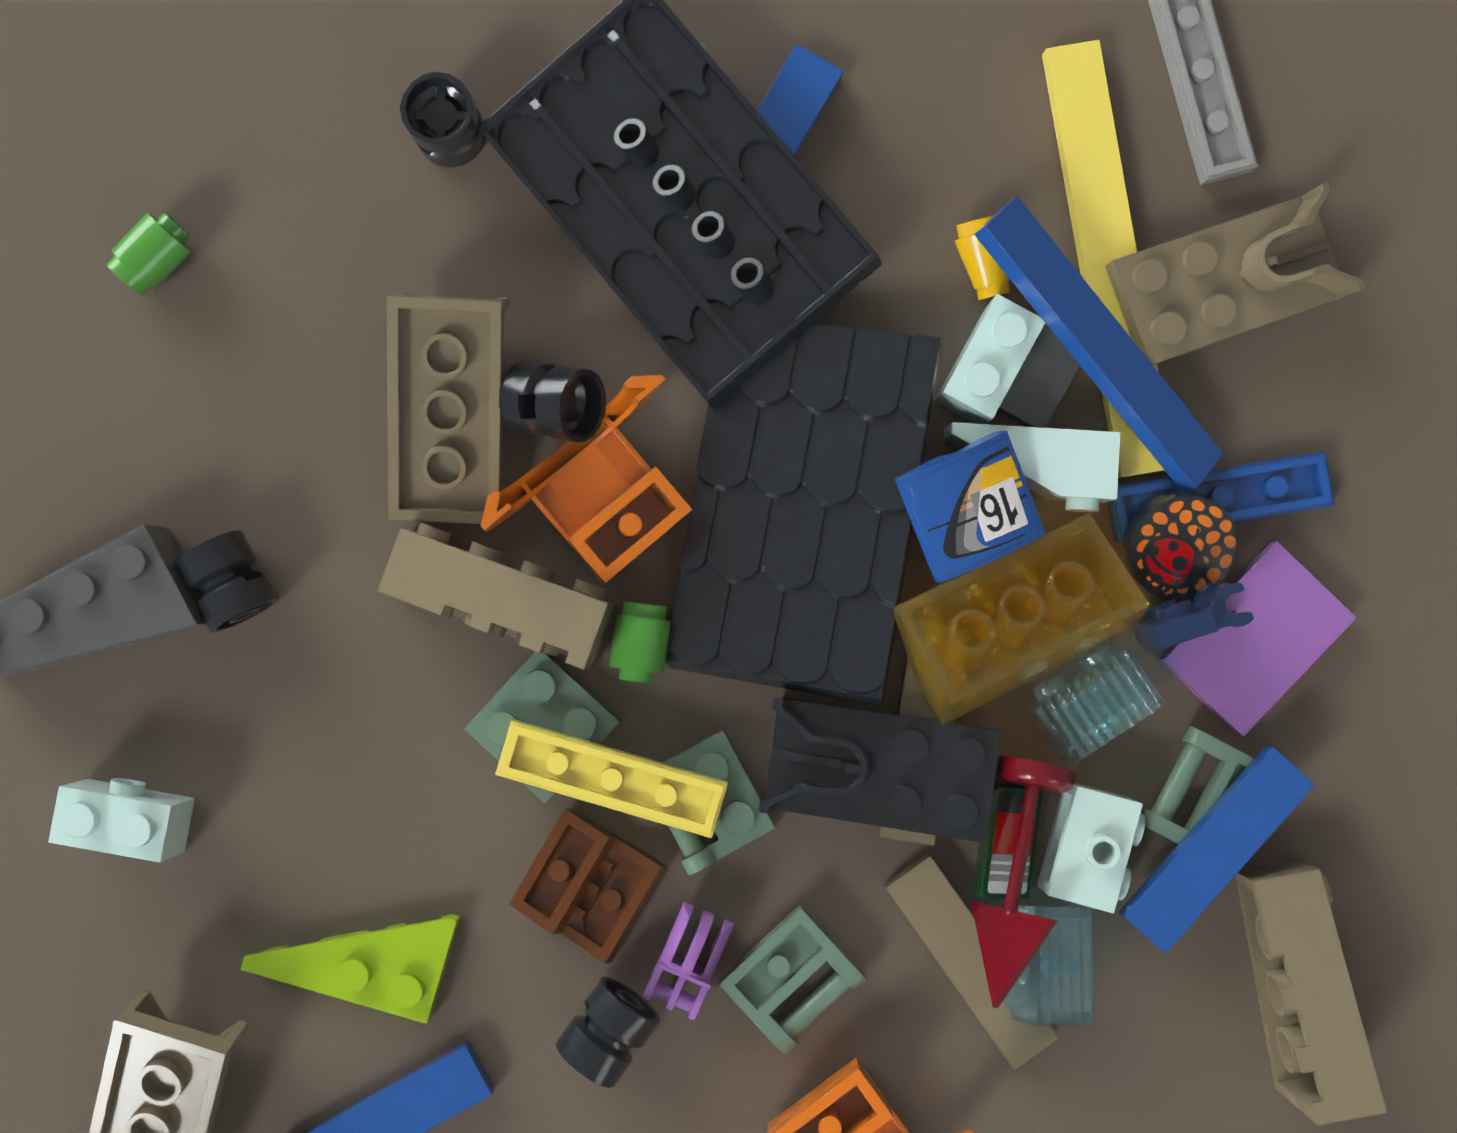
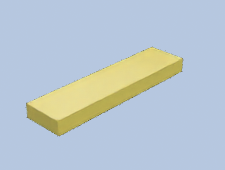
(611, 778)

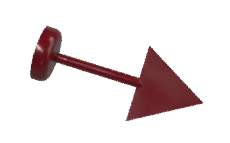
(1005, 935)

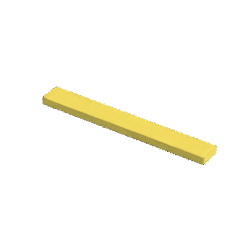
(1095, 196)

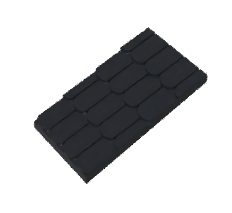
(680, 195)
(801, 518)

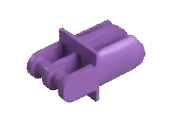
(686, 965)

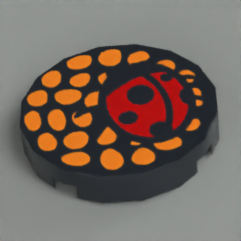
(1180, 544)

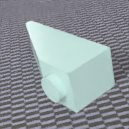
(1057, 462)

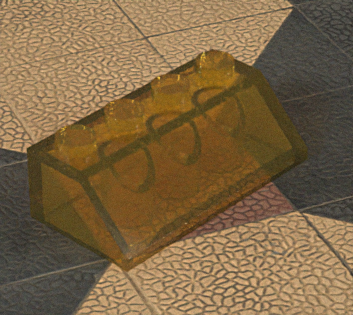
(1018, 617)

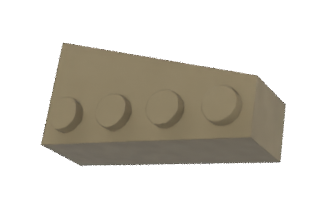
(498, 596)
(1307, 994)

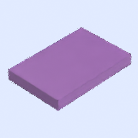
(1252, 666)

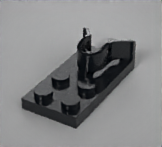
(882, 769)

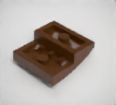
(588, 885)

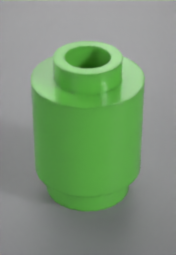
(149, 252)
(640, 641)

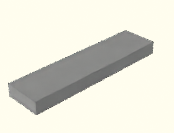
(1204, 88)

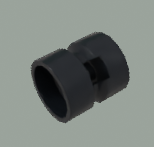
(442, 119)
(552, 401)
(225, 580)
(602, 1039)

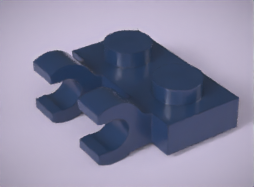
(1175, 622)

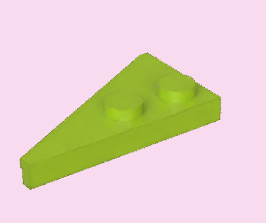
(380, 969)

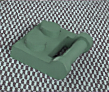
(1229, 767)
(739, 814)
(779, 967)

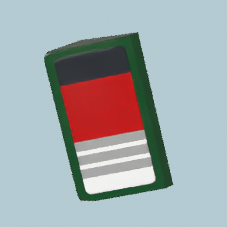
(996, 854)

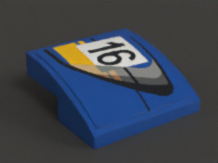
(970, 506)

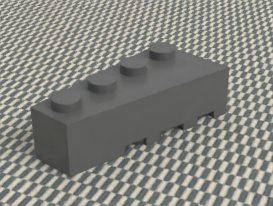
(99, 604)

